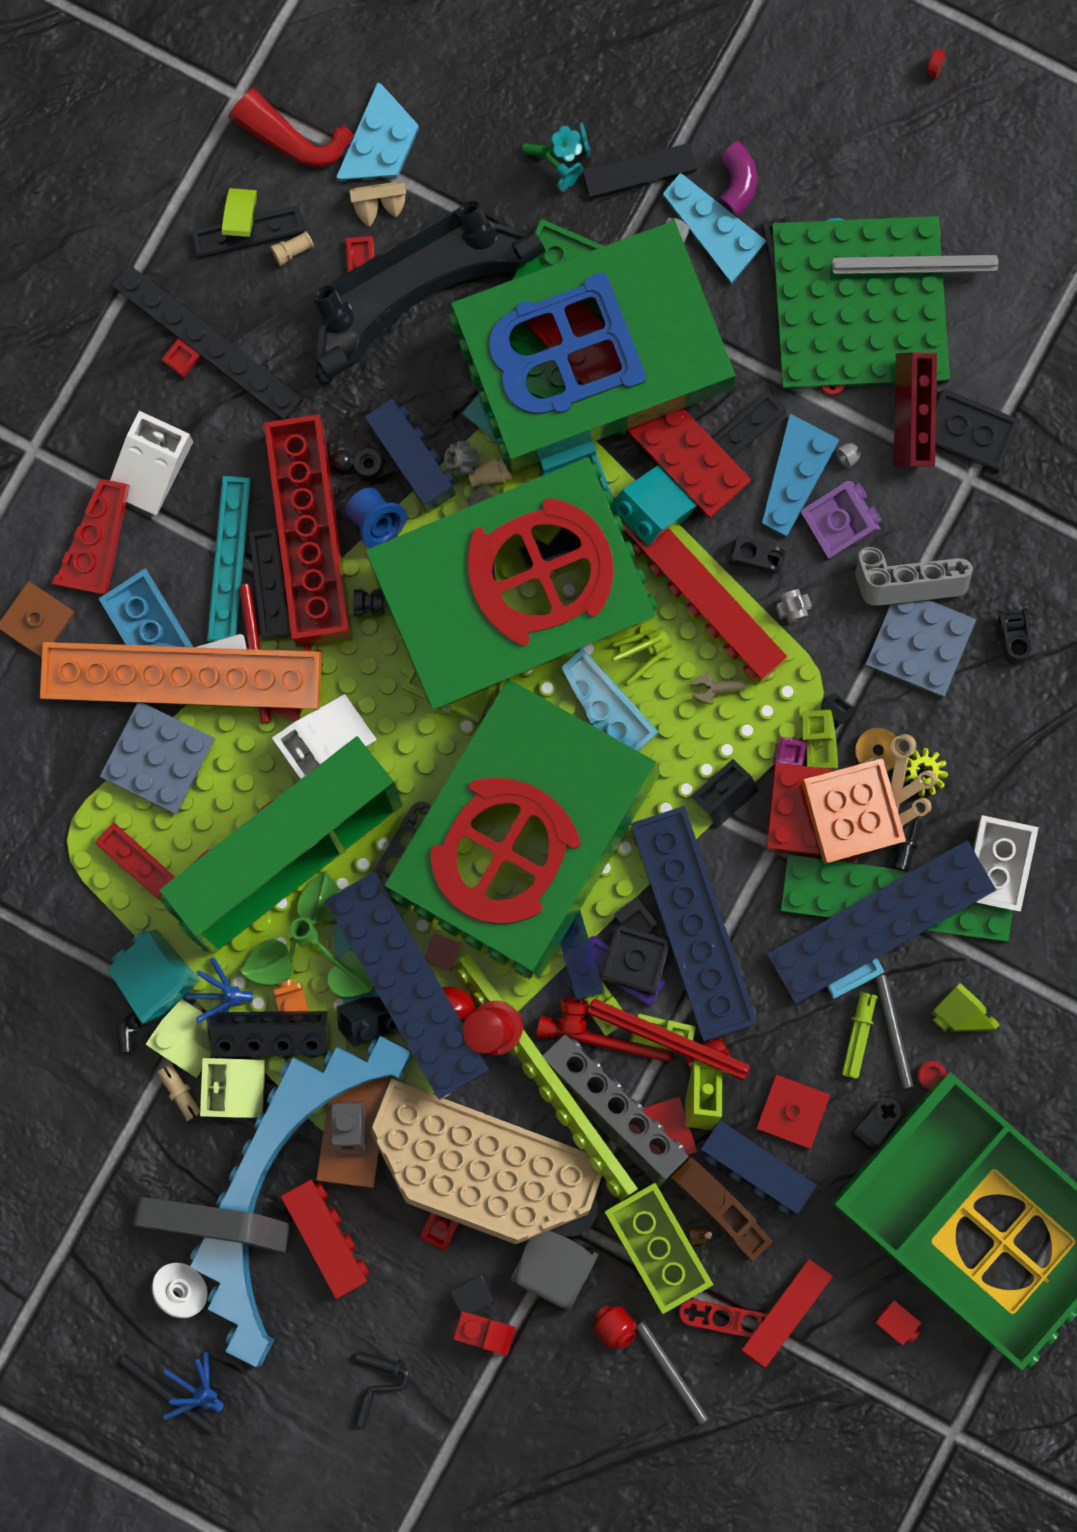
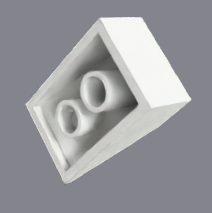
(1006, 855)

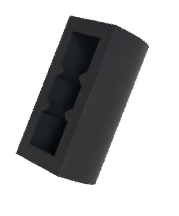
(562, 544)

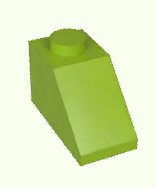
(703, 1097)

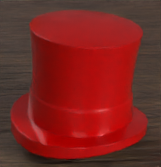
(493, 1028)

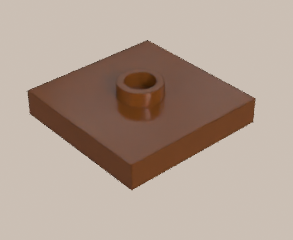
(35, 618)

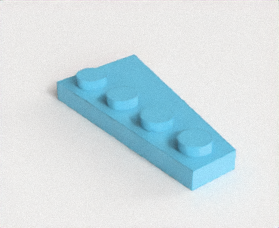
(719, 232)

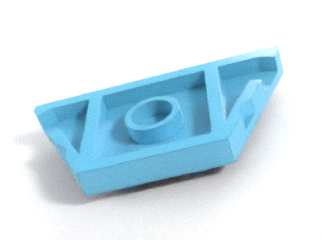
(380, 140)

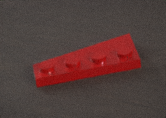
(94, 548)

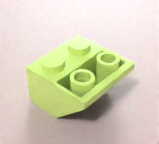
(232, 1087)

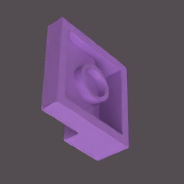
(841, 518)

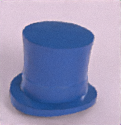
(375, 517)

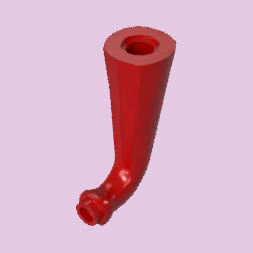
(267, 124)

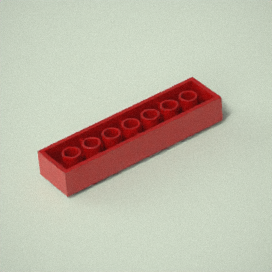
(308, 530)

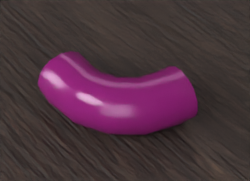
(742, 179)

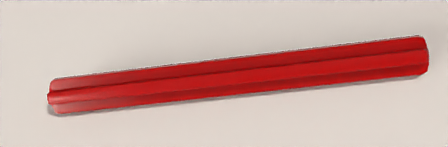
(668, 1039)

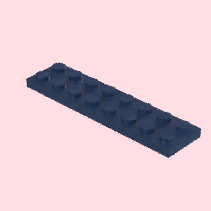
(881, 922)
(693, 923)
(406, 985)

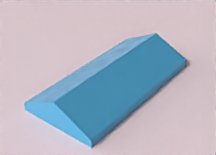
(143, 614)

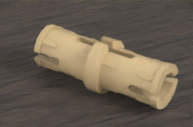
(179, 1092)

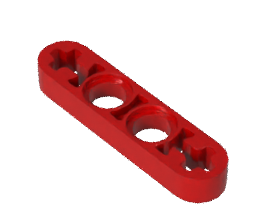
(735, 1317)

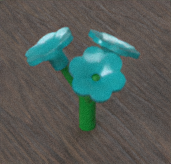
(565, 145)

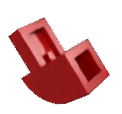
(484, 1333)

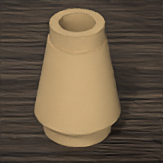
(490, 473)

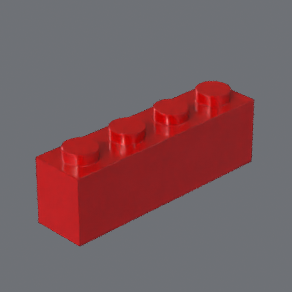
(324, 1238)

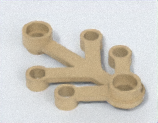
(901, 794)

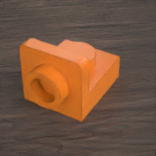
(290, 996)

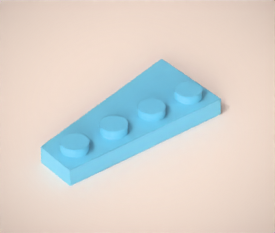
(606, 703)

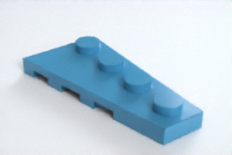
(799, 467)

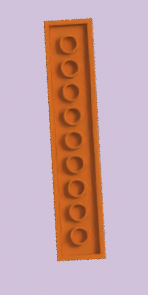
(181, 675)

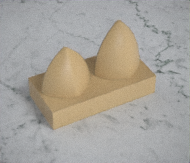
(366, 200)

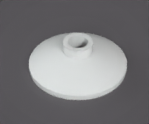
(186, 1283)

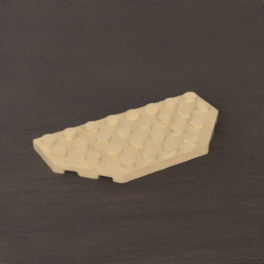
(480, 1166)

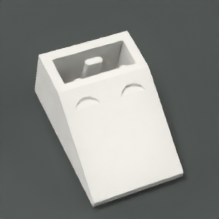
(151, 461)
(321, 735)

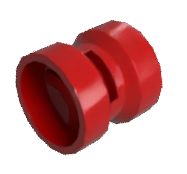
(573, 1015)

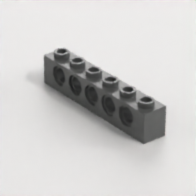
(614, 1125)

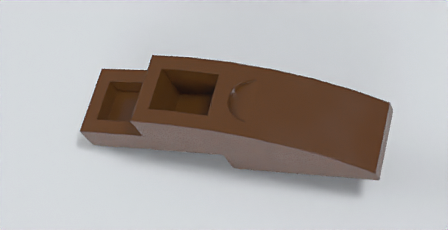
(721, 1208)

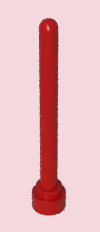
(548, 1029)

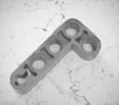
(909, 582)

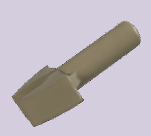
(716, 687)

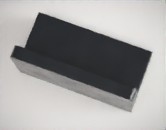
(725, 792)

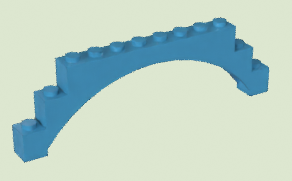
(291, 1104)

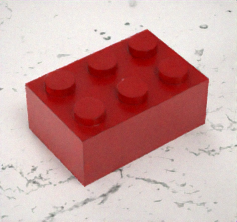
(789, 817)

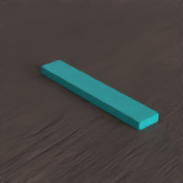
(229, 558)

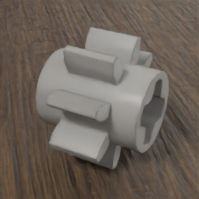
(461, 458)
(793, 606)

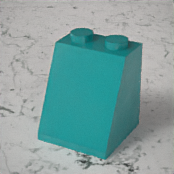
(151, 975)

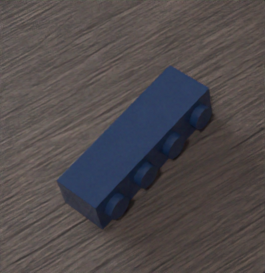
(410, 455)
(758, 1168)

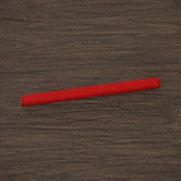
(252, 636)

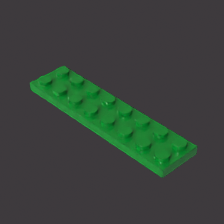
(832, 887)

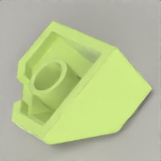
(182, 1038)

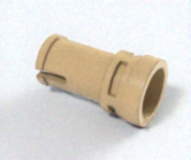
(286, 250)

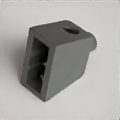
(349, 1128)

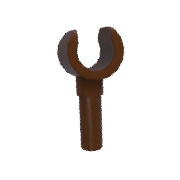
(699, 1235)

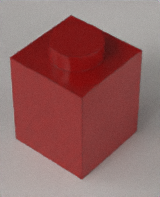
(898, 1323)

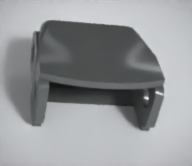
(554, 1268)

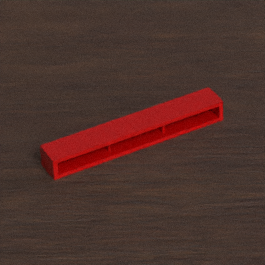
(710, 602)

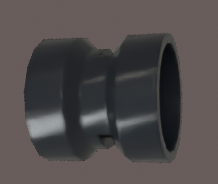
(366, 603)

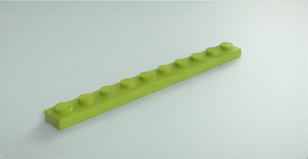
(552, 1089)

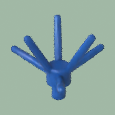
(229, 995)
(202, 1395)

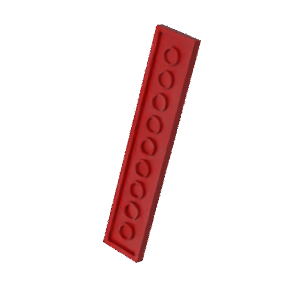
(670, 440)

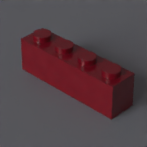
(915, 409)

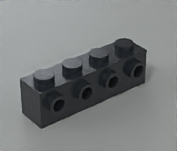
(269, 1034)

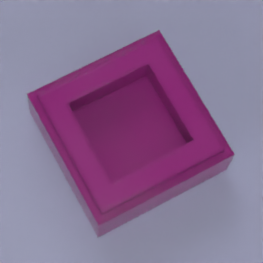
(789, 751)

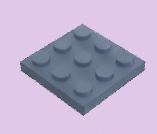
(921, 644)
(157, 757)

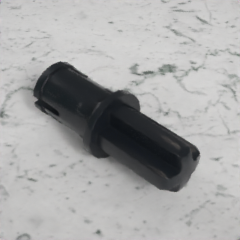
(906, 849)

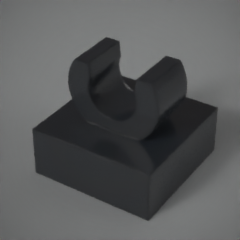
(840, 709)

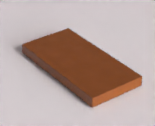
(353, 1170)

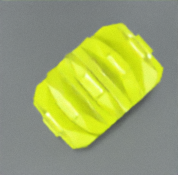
(926, 763)

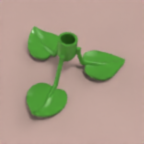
(271, 961)

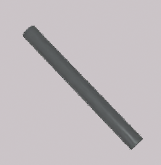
(894, 1032)
(671, 1372)

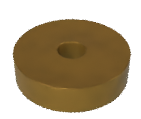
(872, 738)

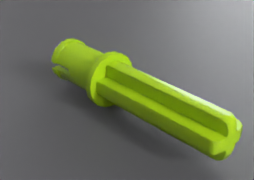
(859, 1035)

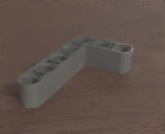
(212, 1223)

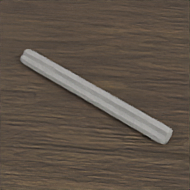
(914, 264)

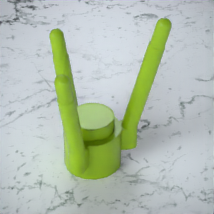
(653, 642)

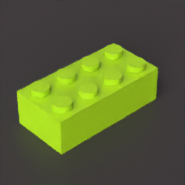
(658, 1248)

